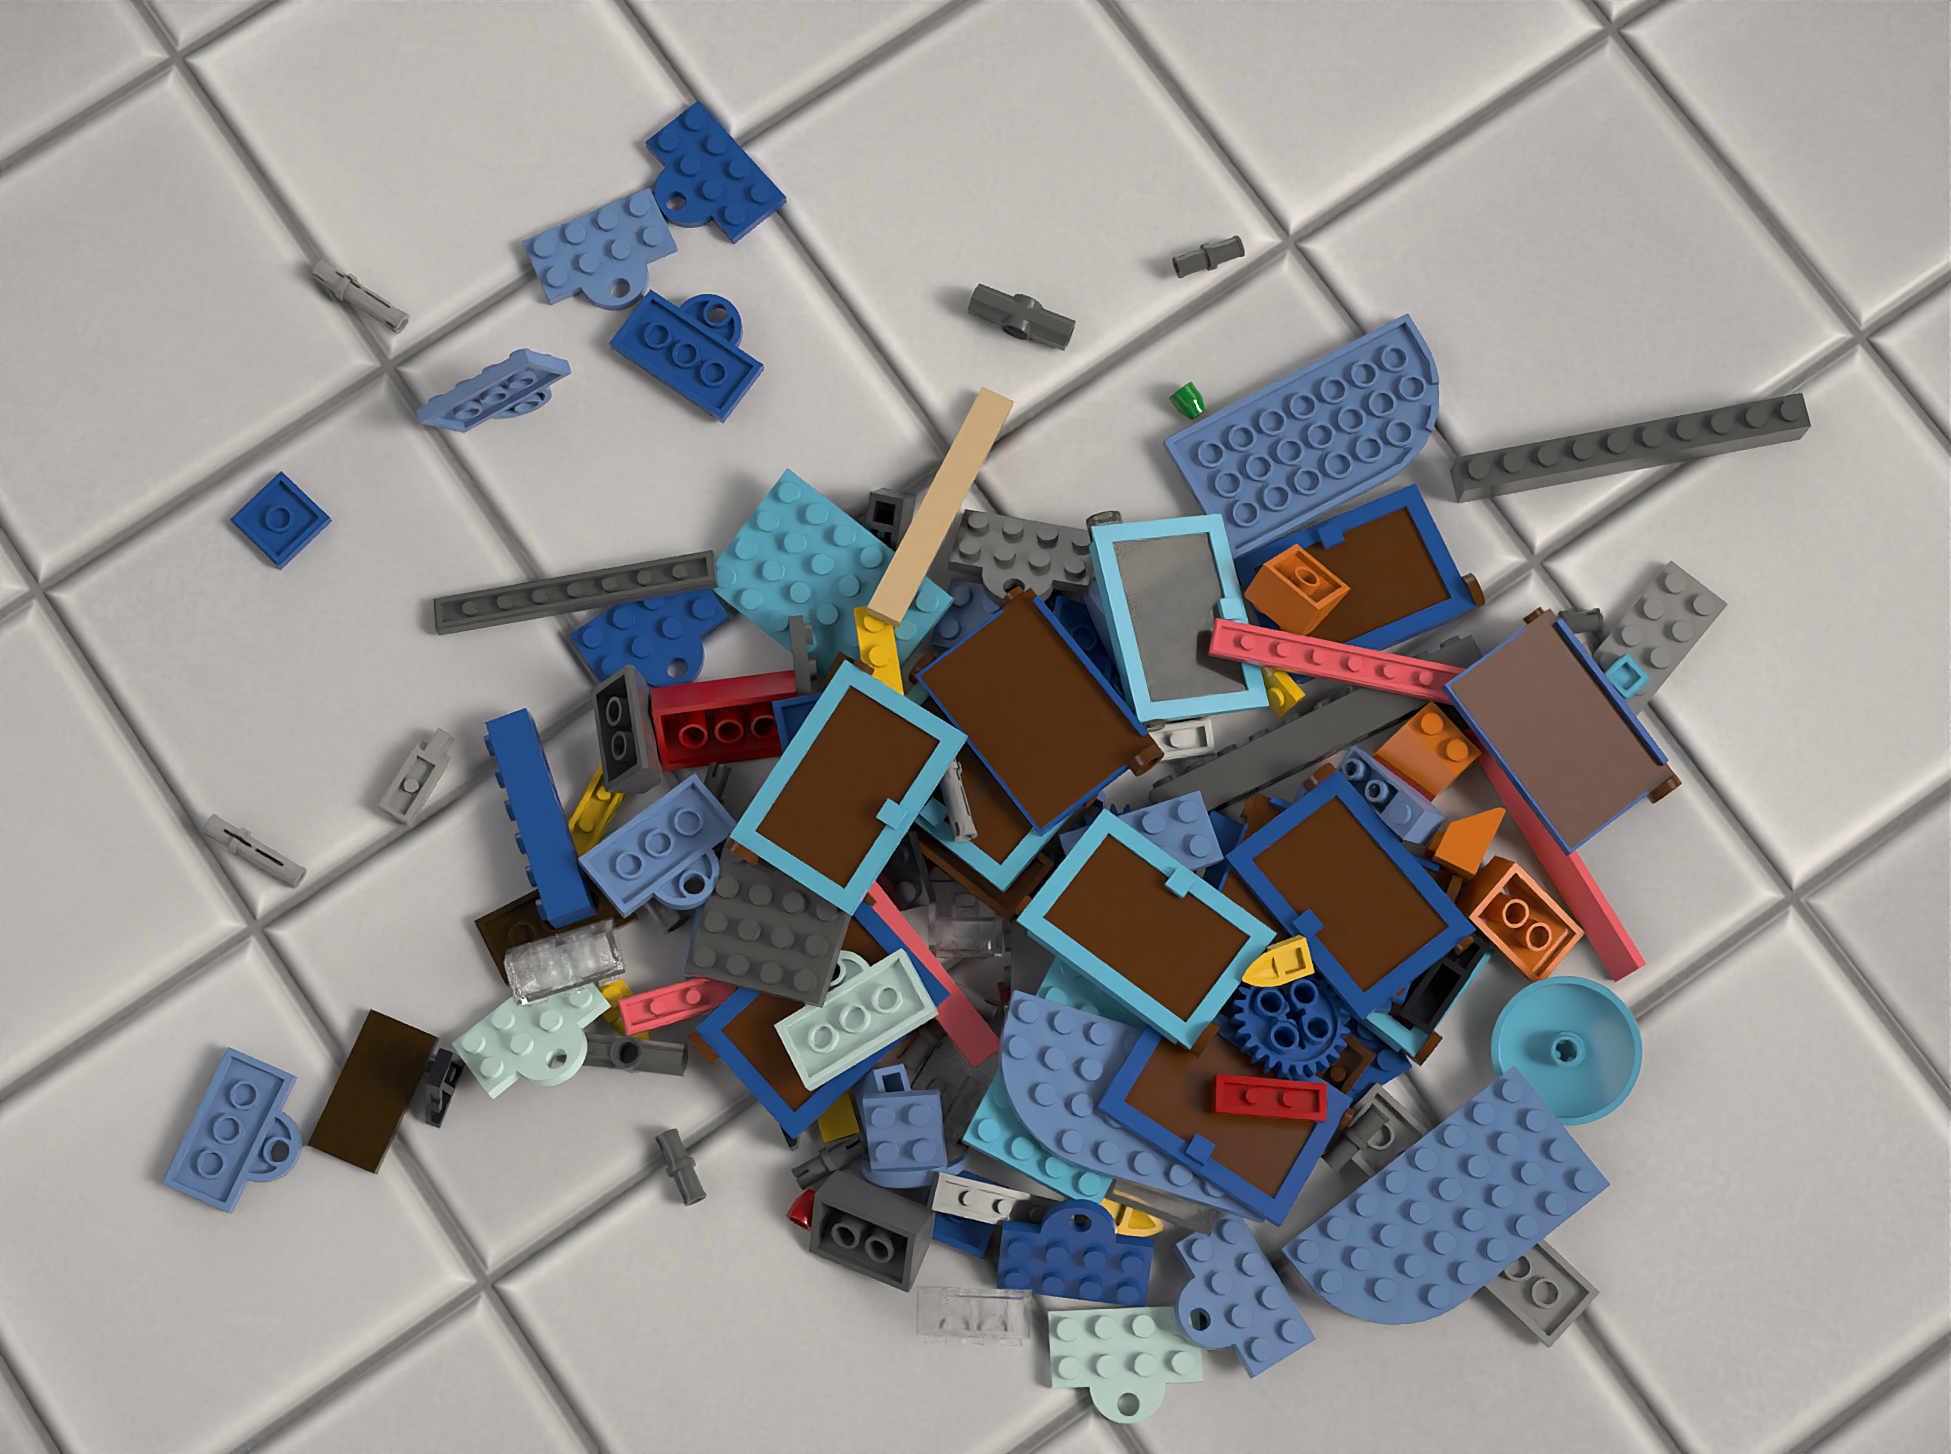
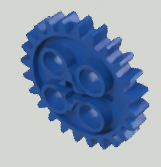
(1291, 1023)

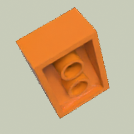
(1430, 750)
(1518, 919)

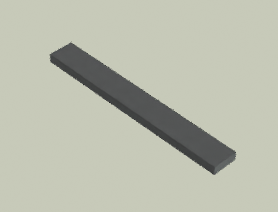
(575, 592)

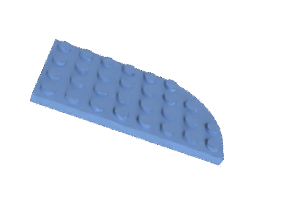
(1312, 437)
(1056, 1073)
(1449, 1210)

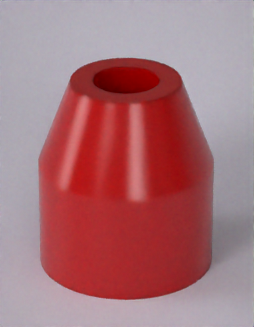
(802, 1210)

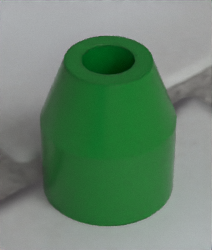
(1188, 401)

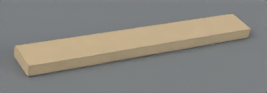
(939, 508)

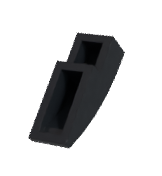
(1441, 986)

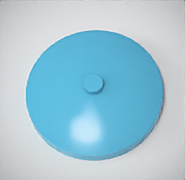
(1571, 1046)

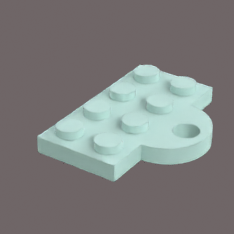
(859, 1016)
(527, 1039)
(1122, 1354)

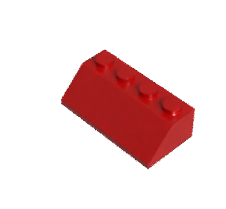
(720, 719)

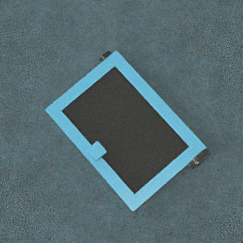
(1160, 603)

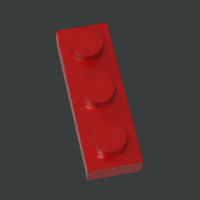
(1269, 1098)

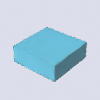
(1627, 676)

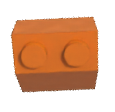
(1295, 591)
(1464, 843)

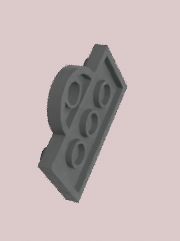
(1021, 554)

